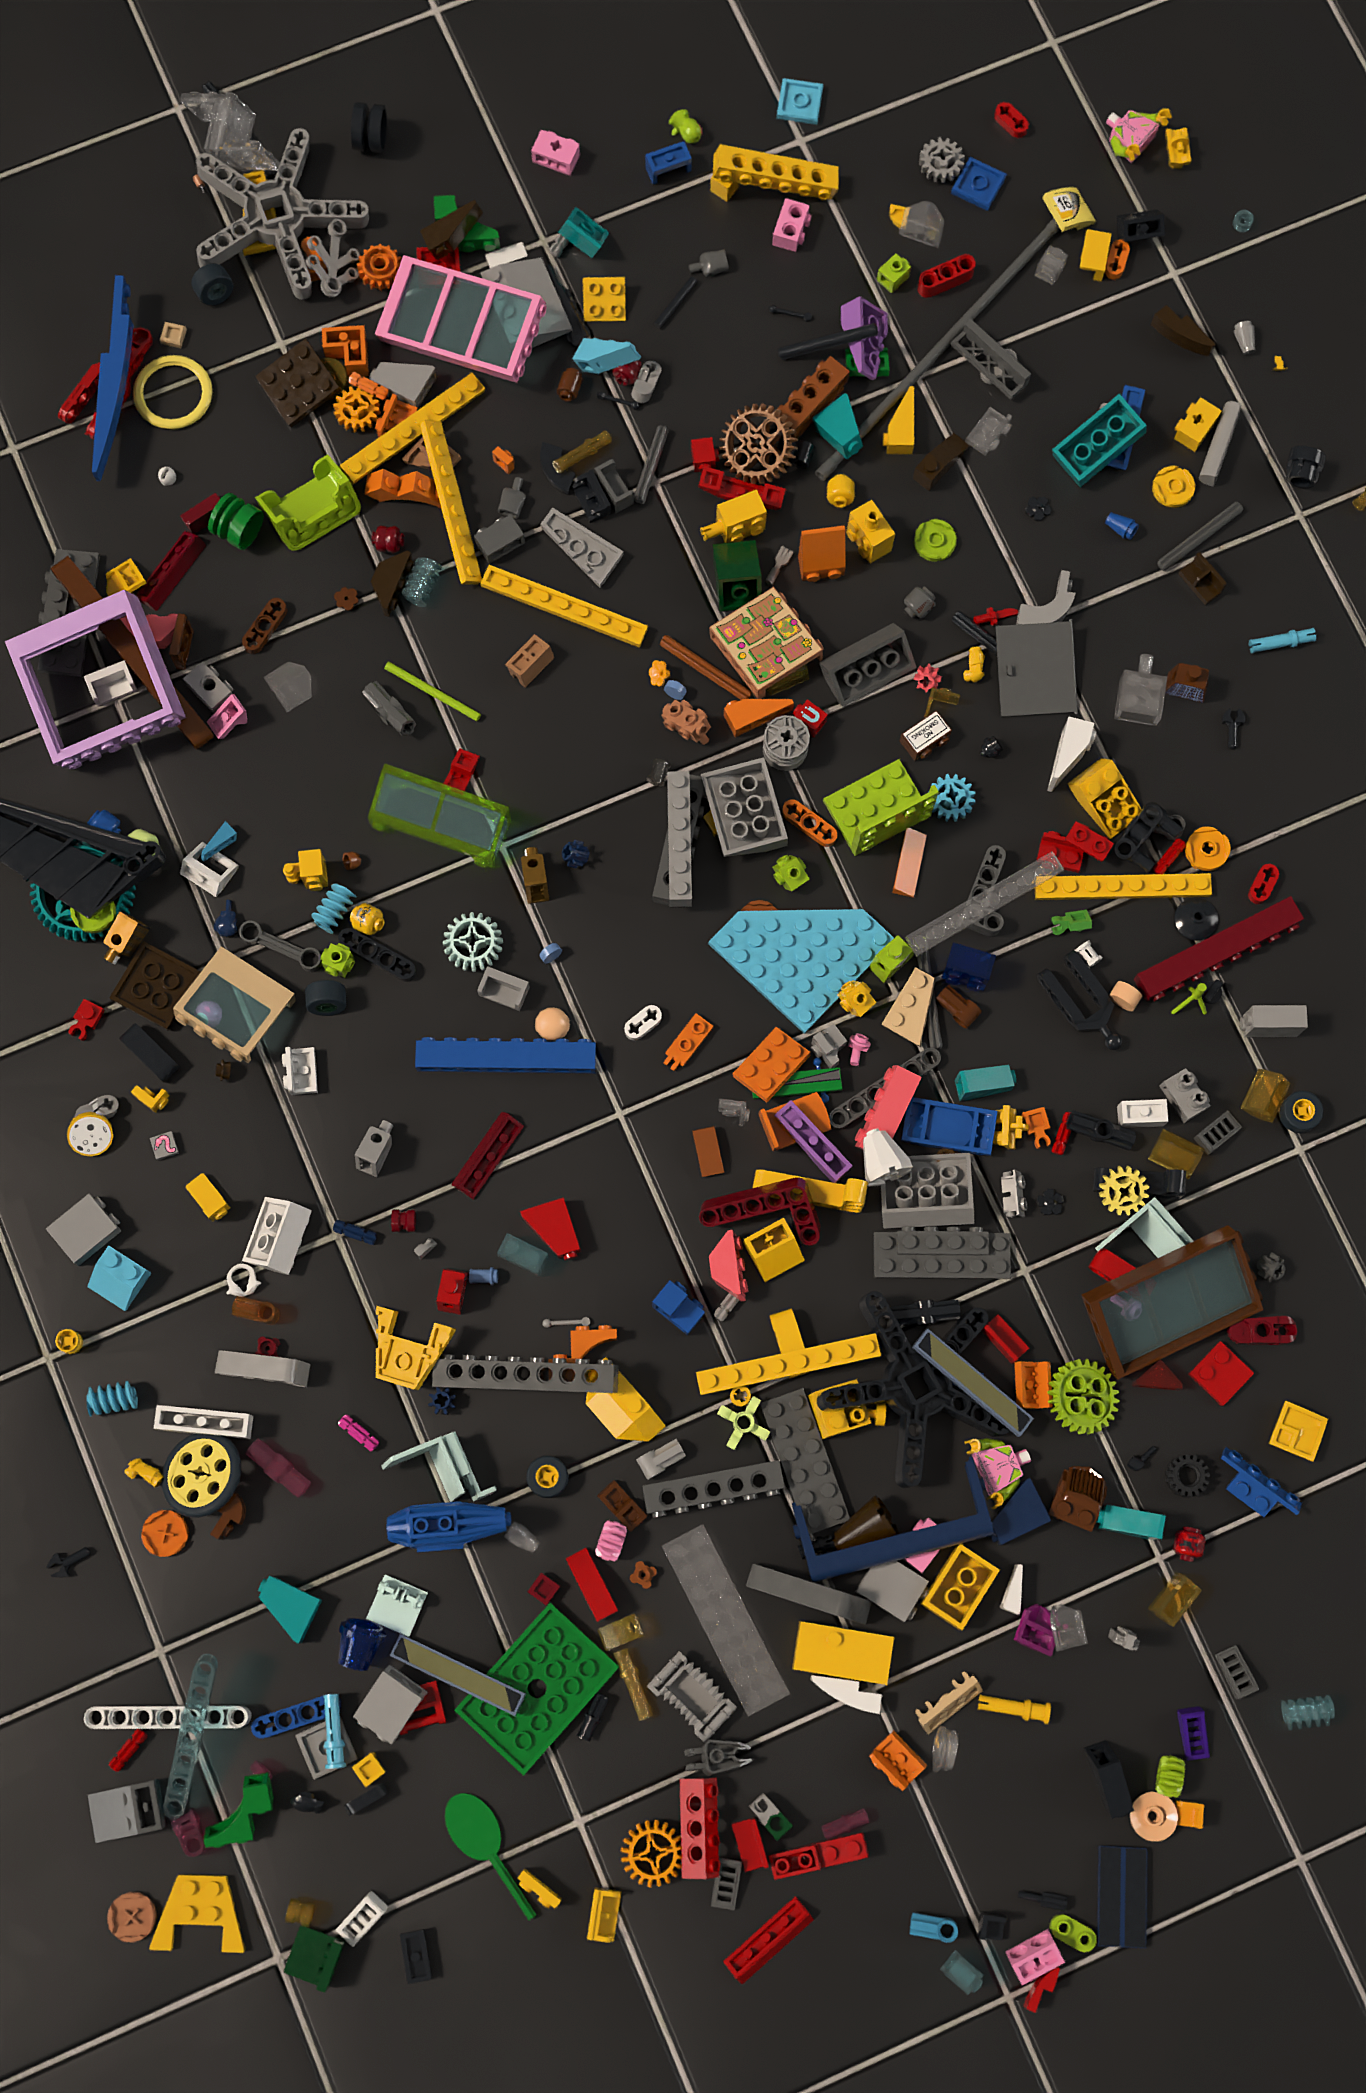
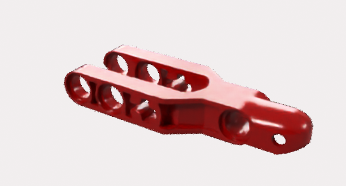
(88, 385)

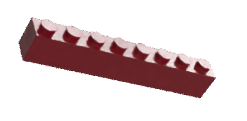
(1219, 948)

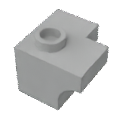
(828, 1044)

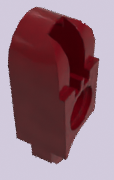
(1245, 1331)

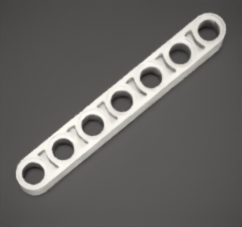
(156, 1717)

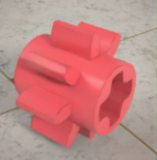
(931, 673)

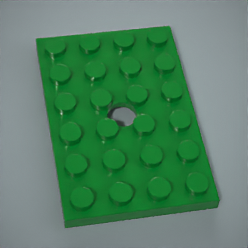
(572, 1673)

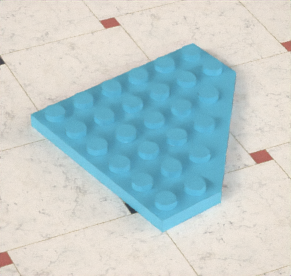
(801, 955)

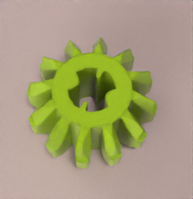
(1170, 1776)

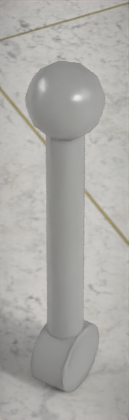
(585, 1322)

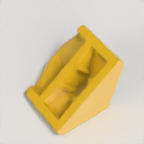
(124, 577)

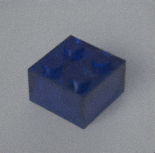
(968, 967)

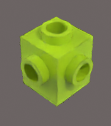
(790, 872)
(340, 966)

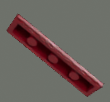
(170, 570)
(487, 1155)

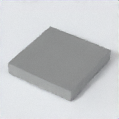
(315, 1754)

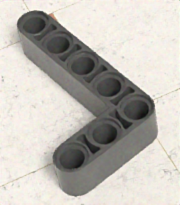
(809, 1594)

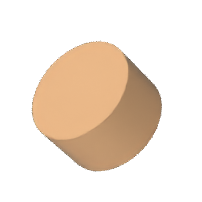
(1125, 996)

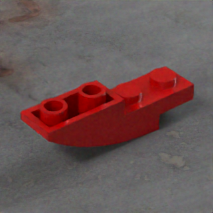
(818, 1855)

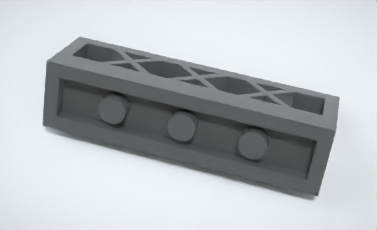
(995, 353)

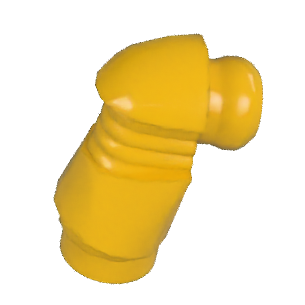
(976, 661)
(146, 1471)

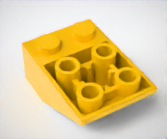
(1105, 796)

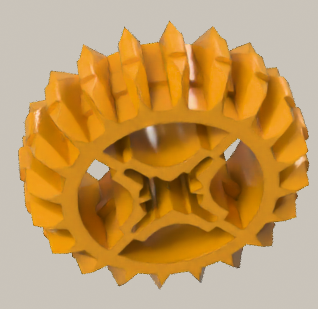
(648, 1831)

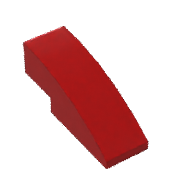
(591, 1584)

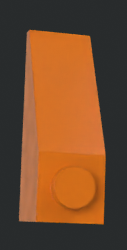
(751, 713)

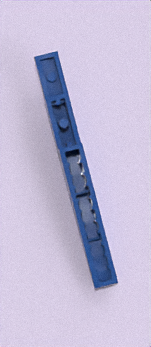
(112, 377)

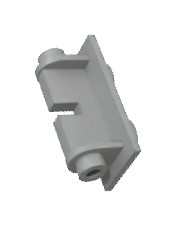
(1016, 1202)

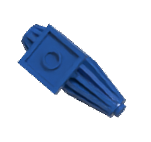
(445, 1525)

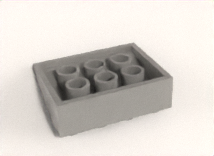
(534, 278)
(745, 808)
(930, 1193)

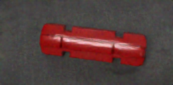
(1169, 857)
(1062, 1136)
(128, 1750)

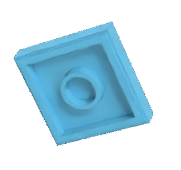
(799, 101)

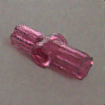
(278, 1468)

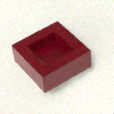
(543, 1589)

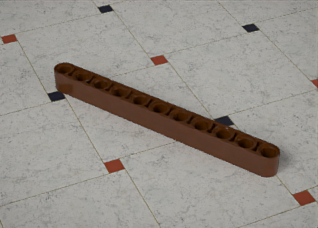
(127, 647)

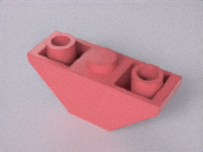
(161, 627)
(728, 1266)

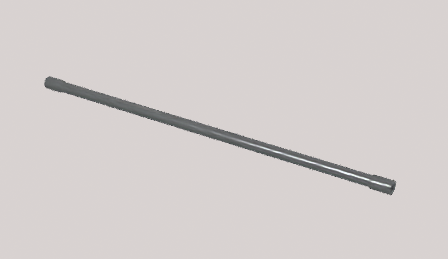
(1050, 230)

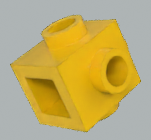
(856, 997)

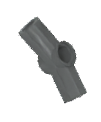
(389, 709)

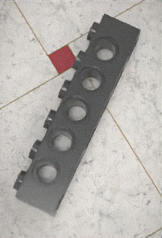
(661, 888)
(770, 1471)

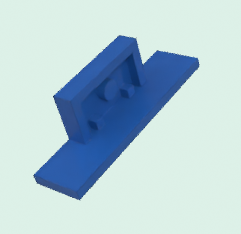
(1255, 1488)

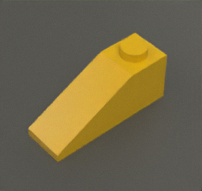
(900, 431)

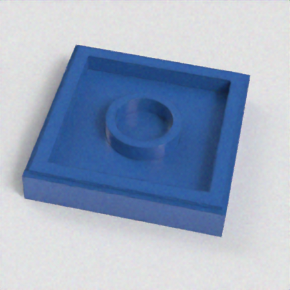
(978, 183)

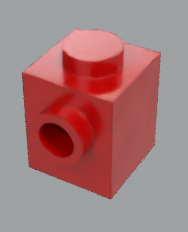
(703, 454)

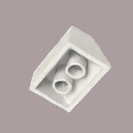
(277, 1235)

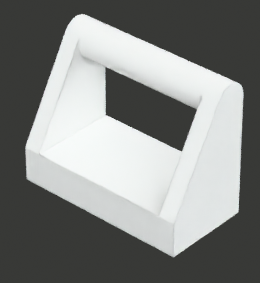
(203, 875)

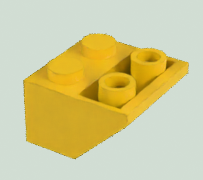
(773, 1250)
(842, 1420)

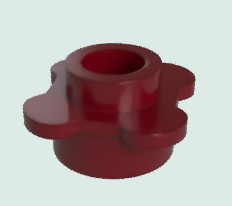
(263, 1343)

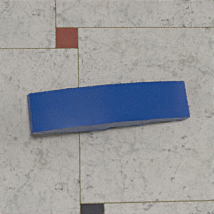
(1134, 397)

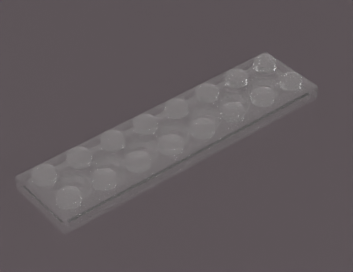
(725, 1620)

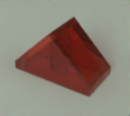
(1158, 1377)

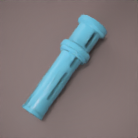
(334, 1744)

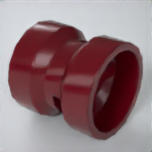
(403, 1220)

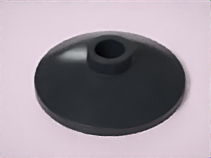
(1189, 926)

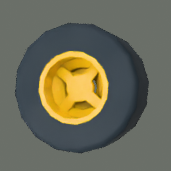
(1308, 1109)
(547, 1469)

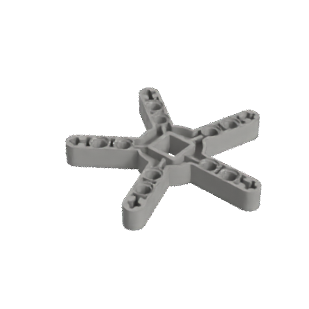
(271, 194)

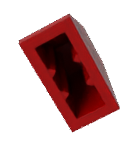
(554, 1227)

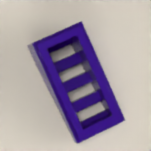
(1183, 1715)

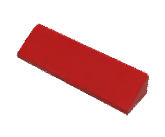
(768, 1940)

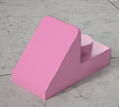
(227, 717)

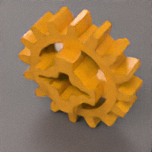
(354, 407)

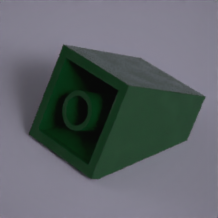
(736, 574)

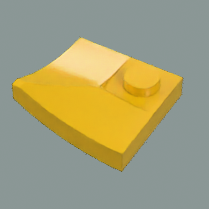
(1298, 1431)

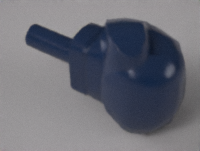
(226, 922)

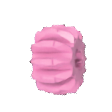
(611, 1540)

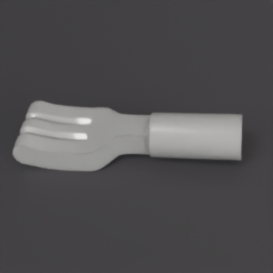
(781, 560)

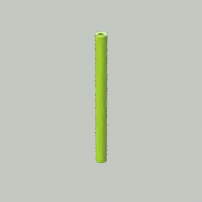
(432, 691)

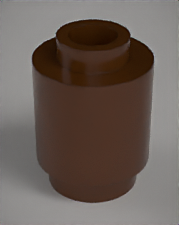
(569, 384)

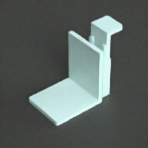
(1155, 1229)
(450, 1465)

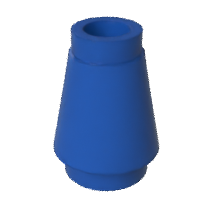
(1122, 525)

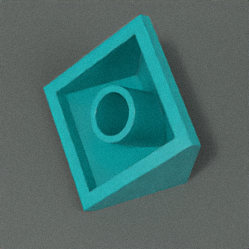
(583, 232)

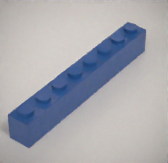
(505, 1055)

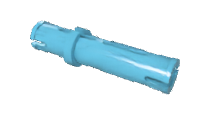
(1291, 639)

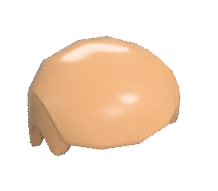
(552, 1024)

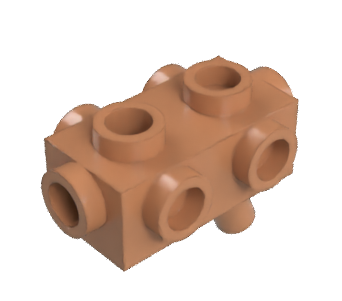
(686, 721)

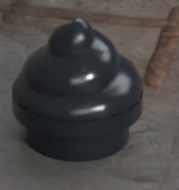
(990, 747)

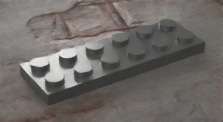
(805, 1460)

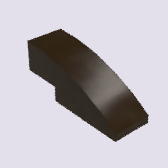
(1182, 331)

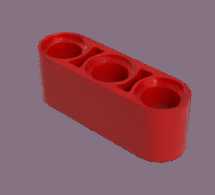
(953, 269)
(1109, 1265)

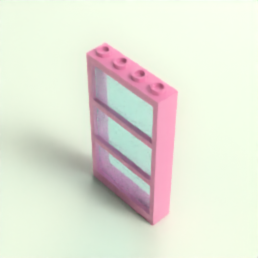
(461, 319)

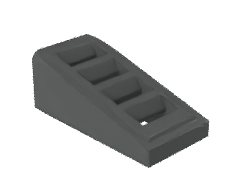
(1203, 1141)
(1248, 1677)
(732, 1863)

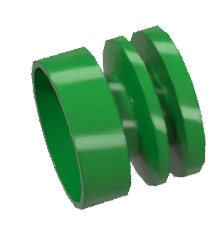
(235, 521)

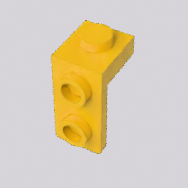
(208, 1197)

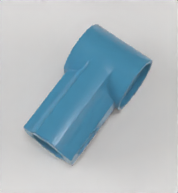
(930, 1926)

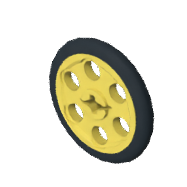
(228, 1479)

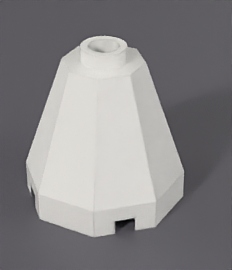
(883, 1158)

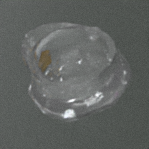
(944, 1749)

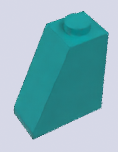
(839, 427)
(984, 1082)
(1131, 1522)
(289, 1606)

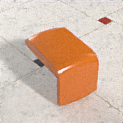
(810, 1105)

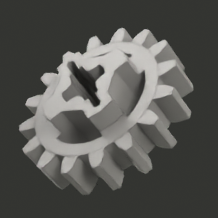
(939, 158)

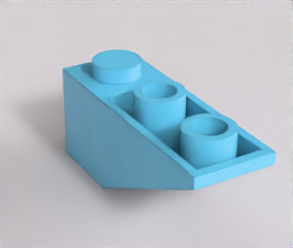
(602, 355)

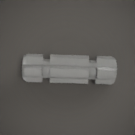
(556, 248)
(726, 1306)

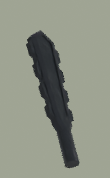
(575, 319)

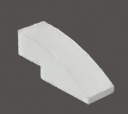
(848, 1693)

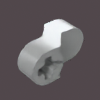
(646, 381)
(103, 1105)

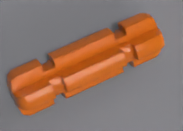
(368, 386)

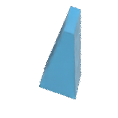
(222, 838)

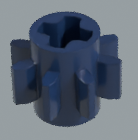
(575, 854)
(447, 1403)

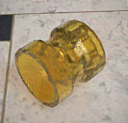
(300, 1912)

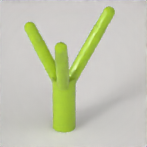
(1196, 995)

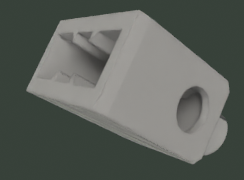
(374, 1149)

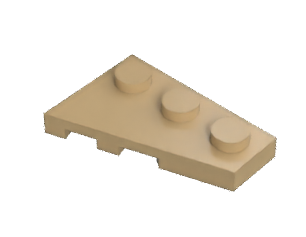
(911, 1007)

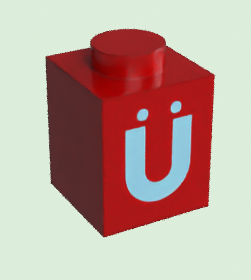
(811, 716)

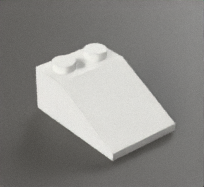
(1073, 743)

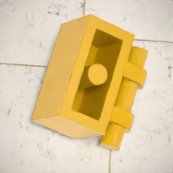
(309, 869)

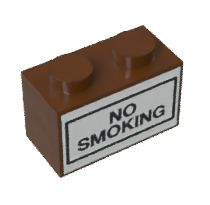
(925, 736)

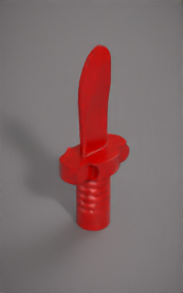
(992, 616)

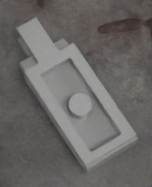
(1124, 1638)

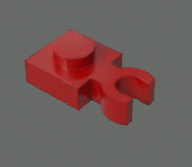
(87, 1016)

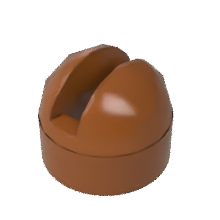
(351, 860)

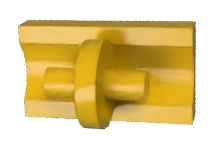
(1178, 147)
(1011, 1127)

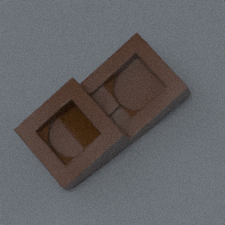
(622, 1505)

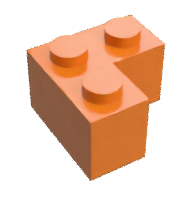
(347, 343)

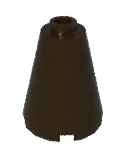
(867, 1525)

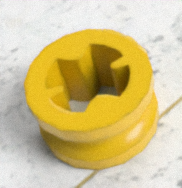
(738, 1402)

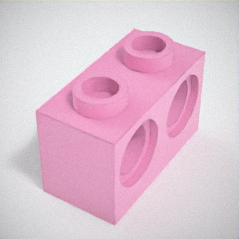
(789, 224)
(1034, 1957)

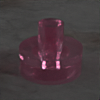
(258, 1768)

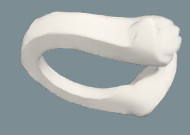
(252, 1282)

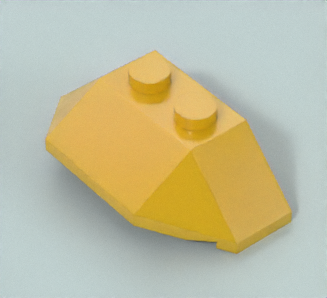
(624, 1412)

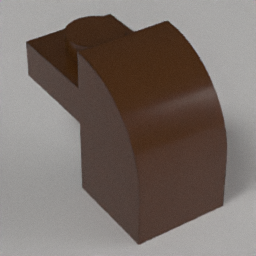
(232, 1511)

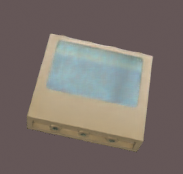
(232, 1004)

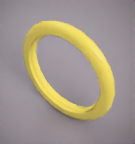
(164, 361)

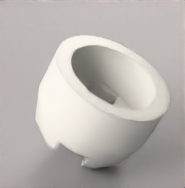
(170, 477)

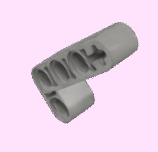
(262, 1368)

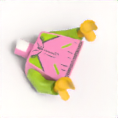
(1135, 131)
(998, 1467)

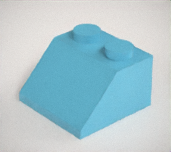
(117, 1278)

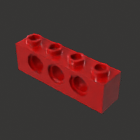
(692, 1818)

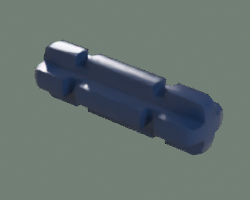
(354, 1232)

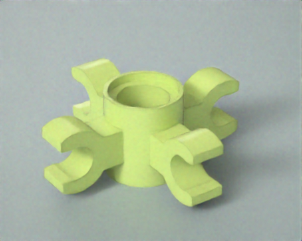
(738, 1432)

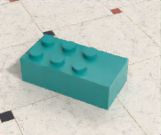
(1099, 440)

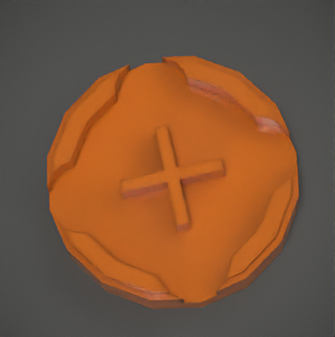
(165, 1533)

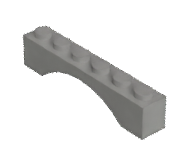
(679, 839)

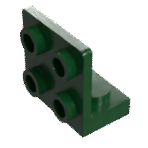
(314, 1957)

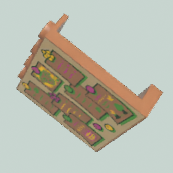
(765, 641)

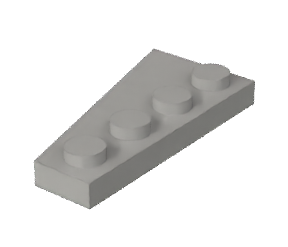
(584, 547)

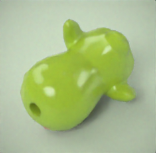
(688, 127)

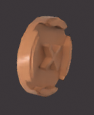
(132, 1916)

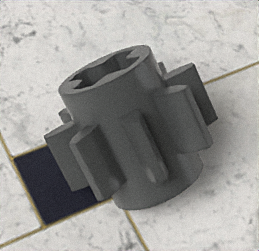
(1271, 1267)

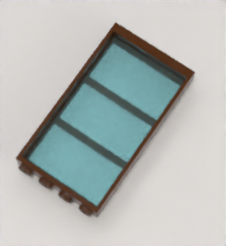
(1173, 1301)

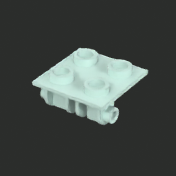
(396, 1605)

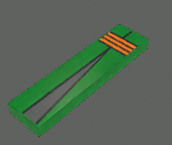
(810, 1082)

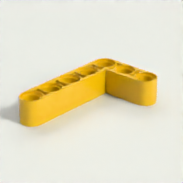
(823, 1193)

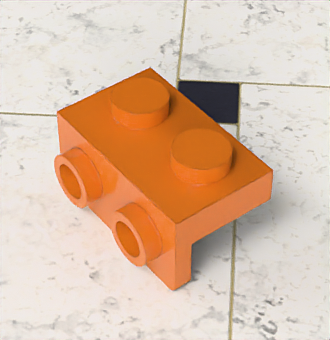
(394, 413)
(1032, 1384)
(897, 1760)

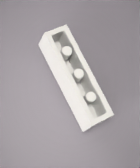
(203, 1422)

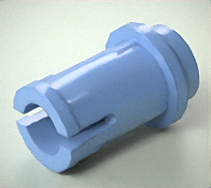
(483, 1276)

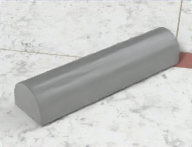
(1220, 443)

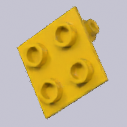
(604, 299)

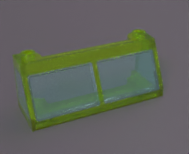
(439, 814)

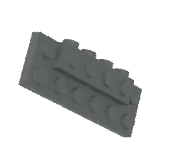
(69, 657)
(942, 1254)

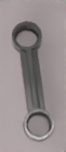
(280, 946)

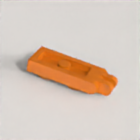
(688, 1041)

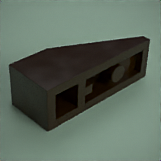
(450, 230)
(939, 461)

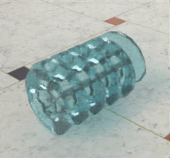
(419, 581)
(1308, 1711)

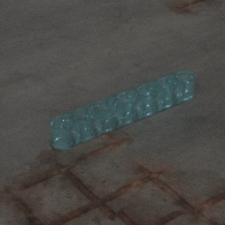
(189, 1747)

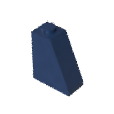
(1019, 1514)

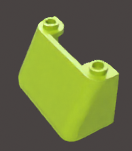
(312, 507)

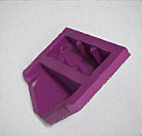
(1036, 1630)

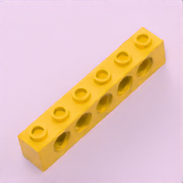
(769, 165)

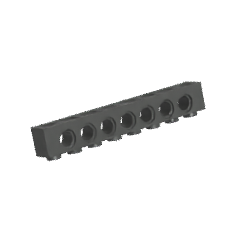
(444, 1374)

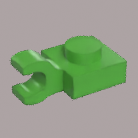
(1073, 920)

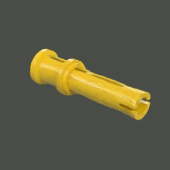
(1026, 1709)

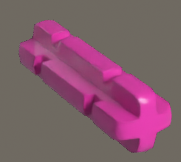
(358, 1432)

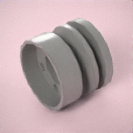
(786, 754)

